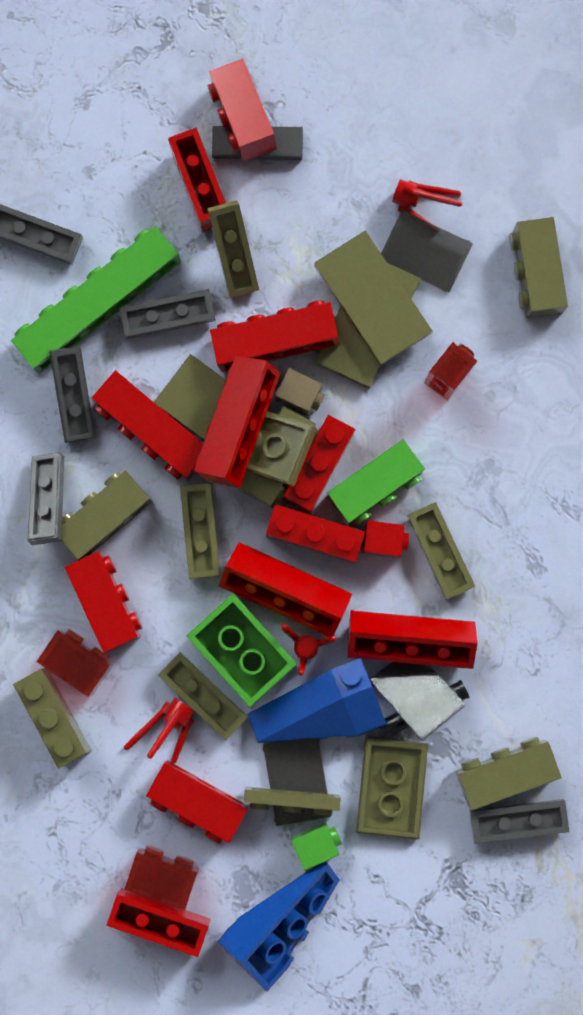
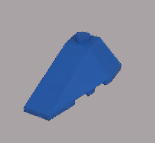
(324, 707)
(269, 931)

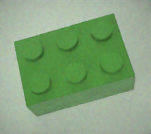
(241, 650)

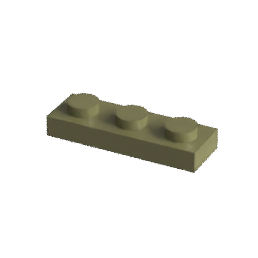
(233, 248)
(200, 531)
(440, 550)
(203, 696)
(292, 800)

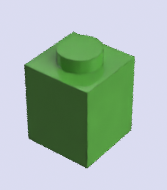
(316, 845)

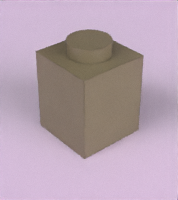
(300, 392)

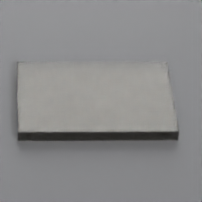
(426, 251)
(417, 696)
(295, 768)

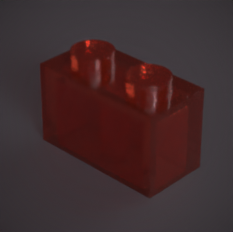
(451, 370)
(75, 661)
(162, 877)

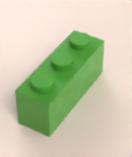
(376, 483)

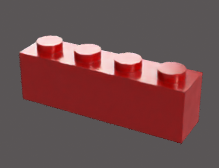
(277, 335)
(237, 421)
(149, 424)
(285, 589)
(412, 639)

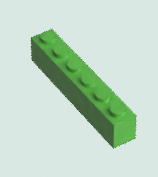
(97, 298)

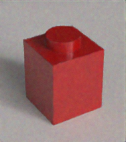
(385, 539)

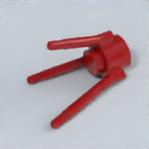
(409, 194)
(305, 646)
(176, 715)

